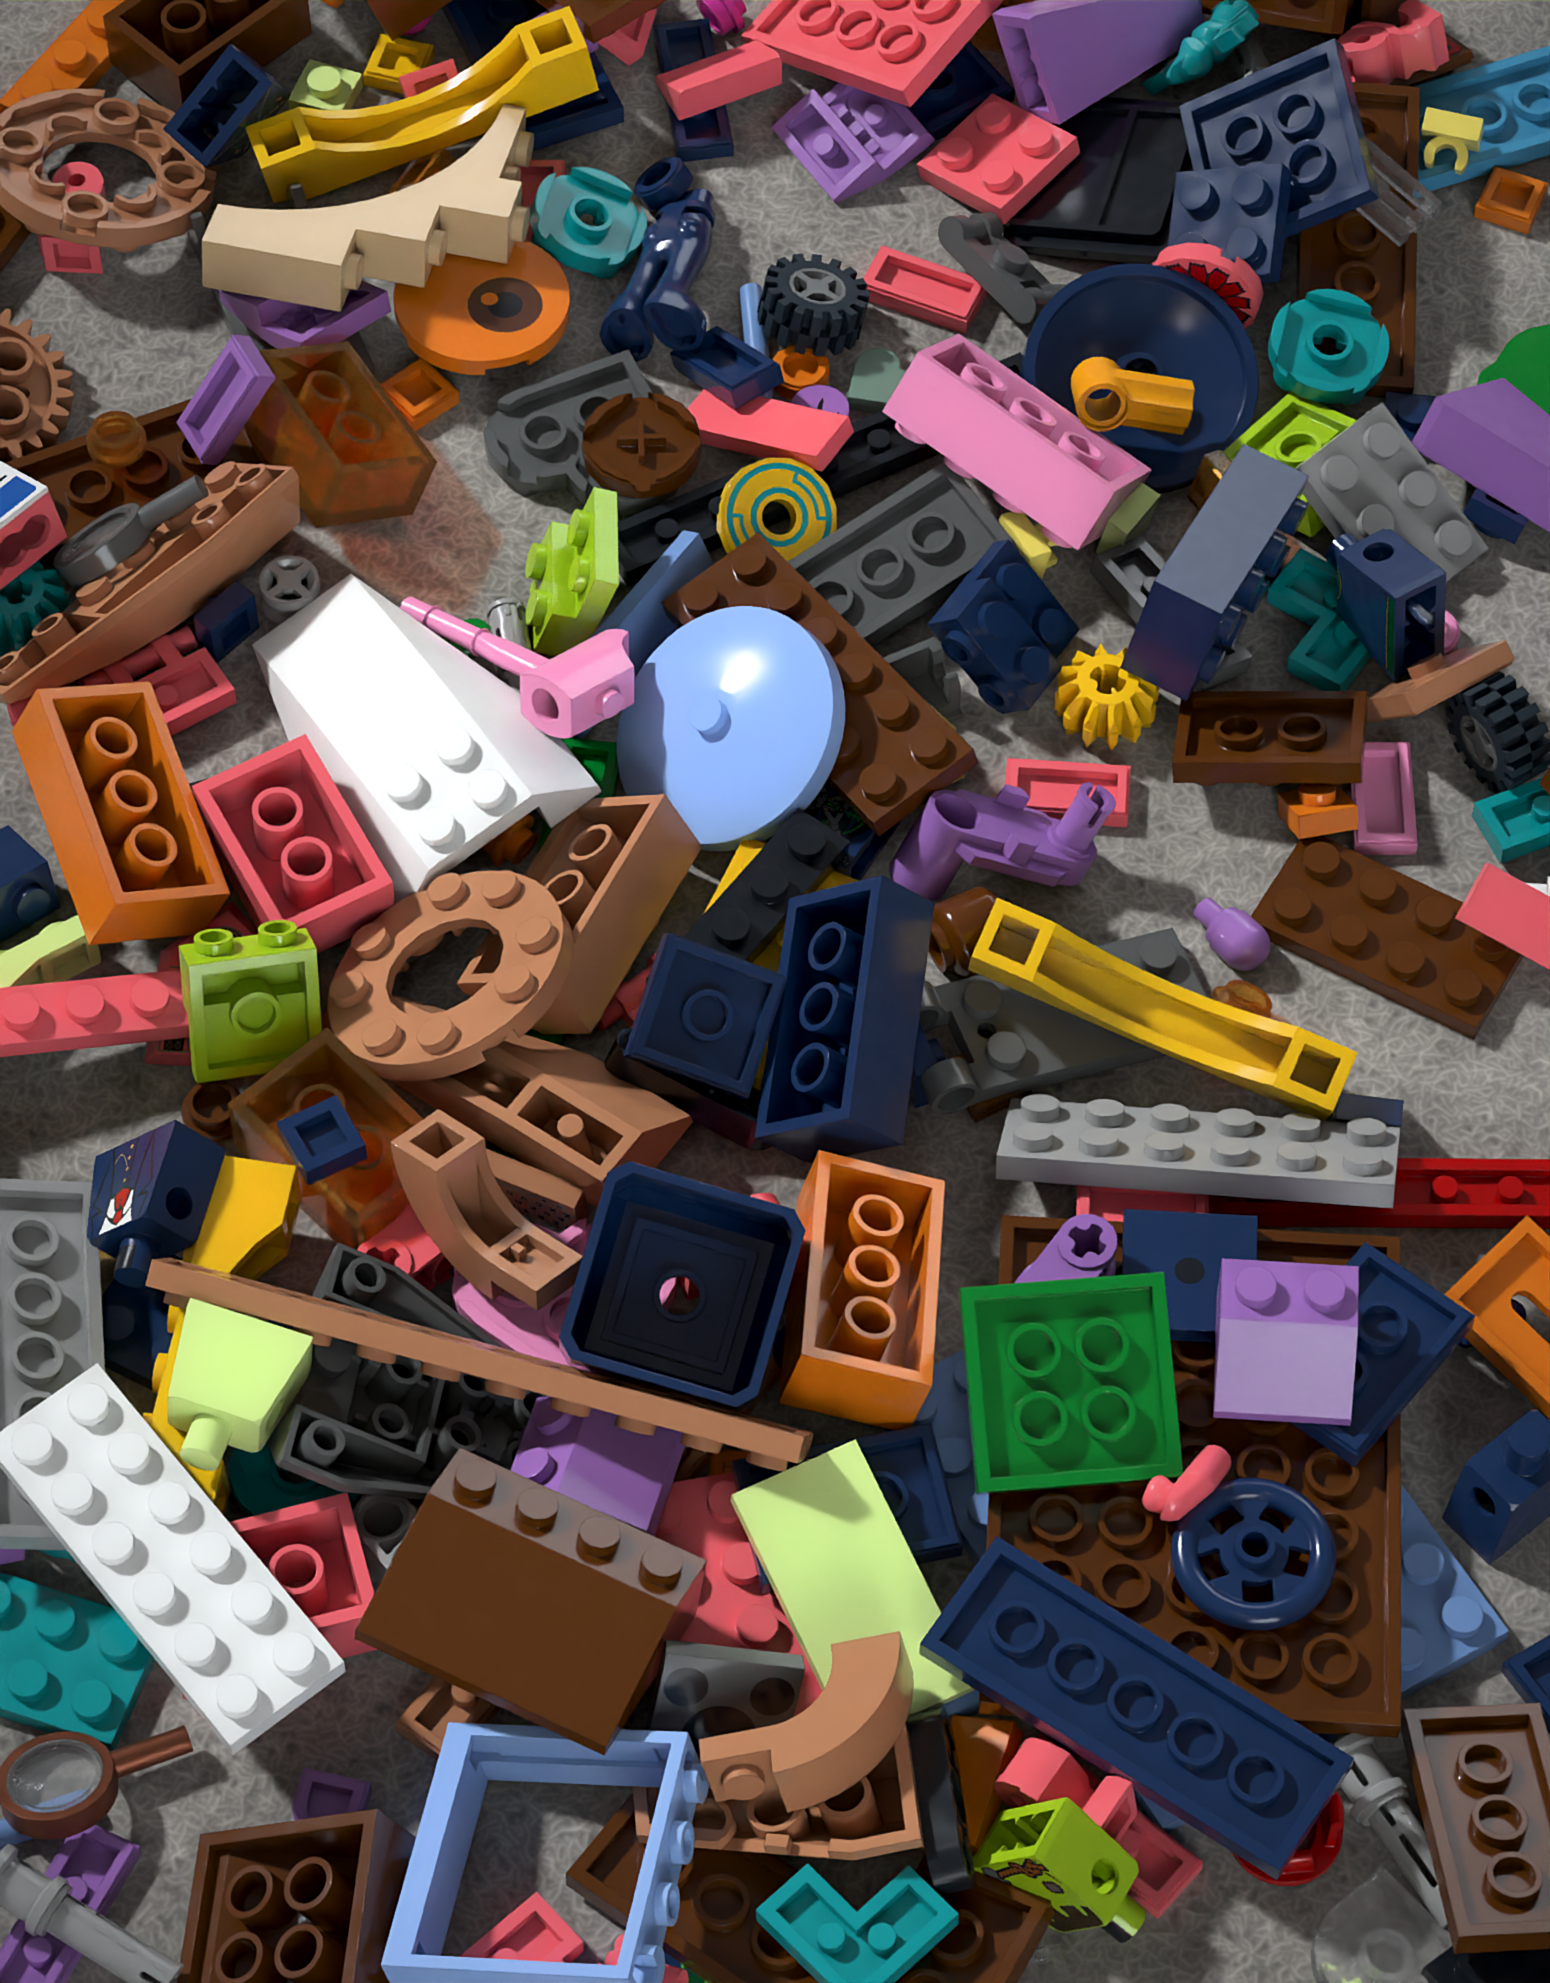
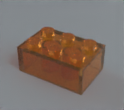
(339, 435)
(361, 1197)

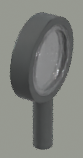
(120, 532)

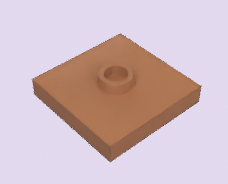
(1437, 679)

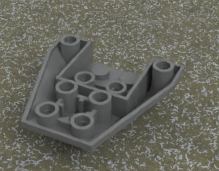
(387, 1424)

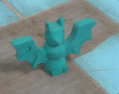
(1210, 44)

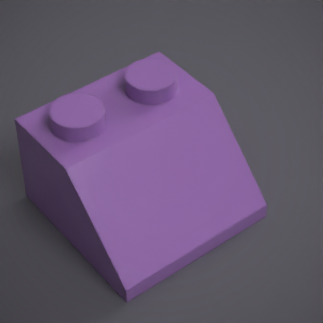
(1285, 1341)
(600, 1463)

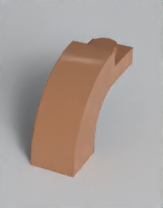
(472, 1220)
(828, 1742)

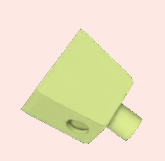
(232, 1381)

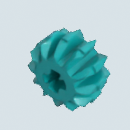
(27, 602)

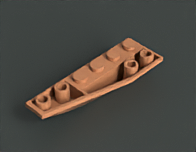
(161, 580)
(552, 1108)

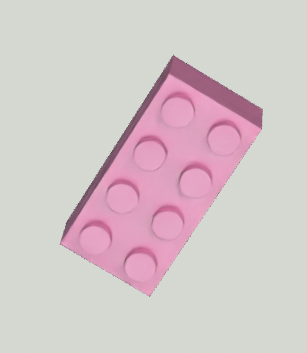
(1014, 441)

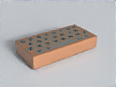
(538, 1191)

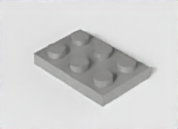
(1379, 481)

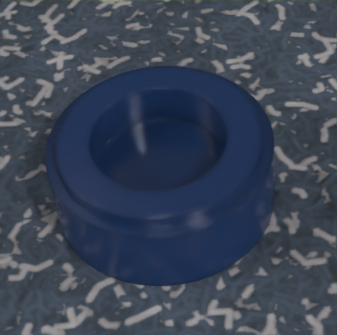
(663, 183)

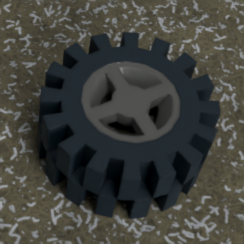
(813, 304)
(1499, 732)

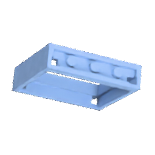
(534, 1754)

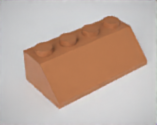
(613, 878)

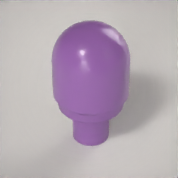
(1234, 935)

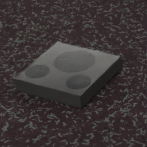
(722, 1689)

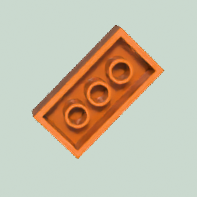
(120, 812)
(864, 1293)

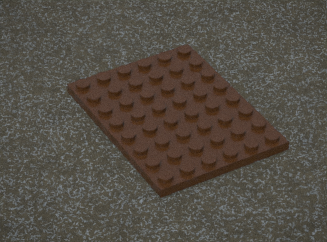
(1327, 1669)

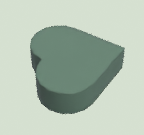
(874, 380)

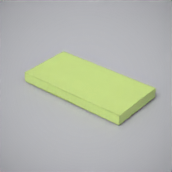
(842, 1565)

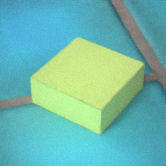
(1129, 518)

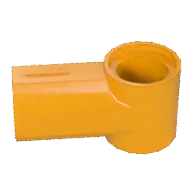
(1135, 399)

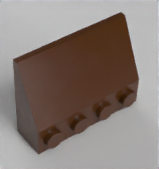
(532, 1600)
(296, 1901)

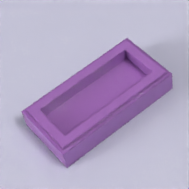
(225, 399)

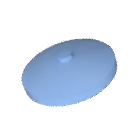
(733, 724)

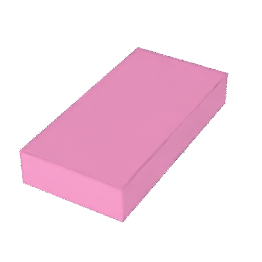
(1385, 801)

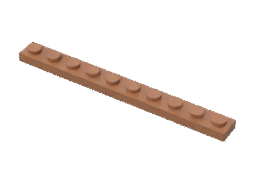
(506, 1371)

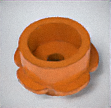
(513, 843)

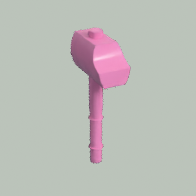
(557, 693)

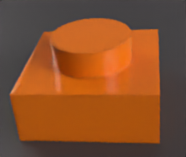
(1317, 810)

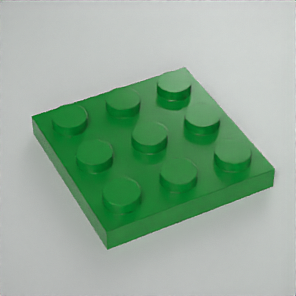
(1070, 1383)

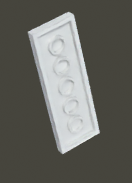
(166, 1559)

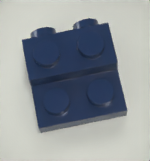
(1004, 629)

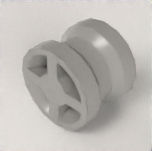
(291, 577)

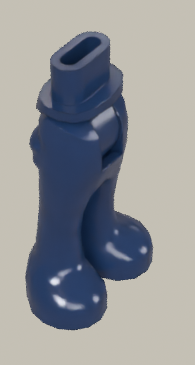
(660, 287)

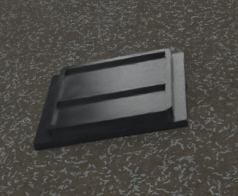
(1116, 192)

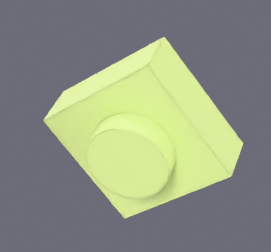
(326, 87)

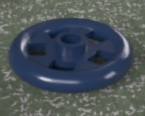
(1223, 1596)

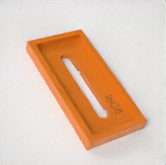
(1511, 1268)

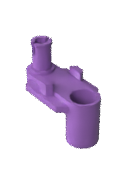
(999, 838)

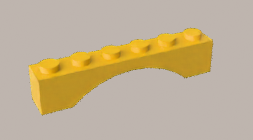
(531, 68)
(1212, 1036)
(242, 1235)

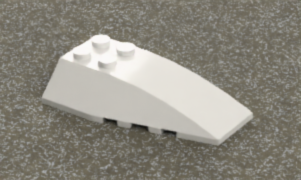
(413, 733)

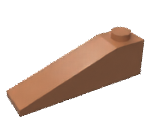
(862, 1822)

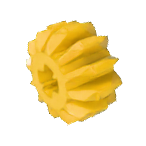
(1104, 698)

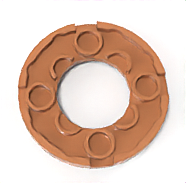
(73, 116)
(447, 1042)

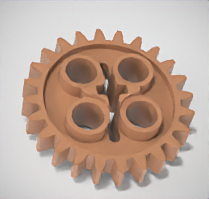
(40, 376)

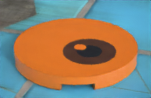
(486, 311)

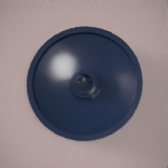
(1154, 325)

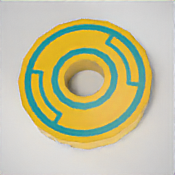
(780, 481)

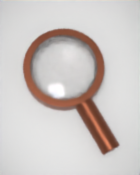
(71, 1779)

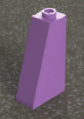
(1081, 50)
(1493, 442)

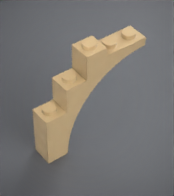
(396, 238)

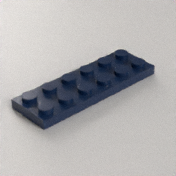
(1137, 1707)

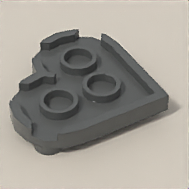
(540, 429)

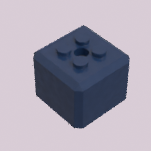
(667, 1228)

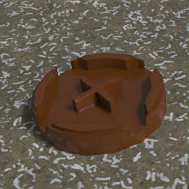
(641, 445)

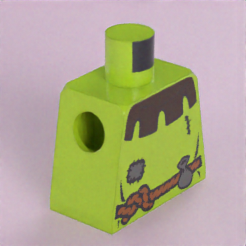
(1068, 1860)

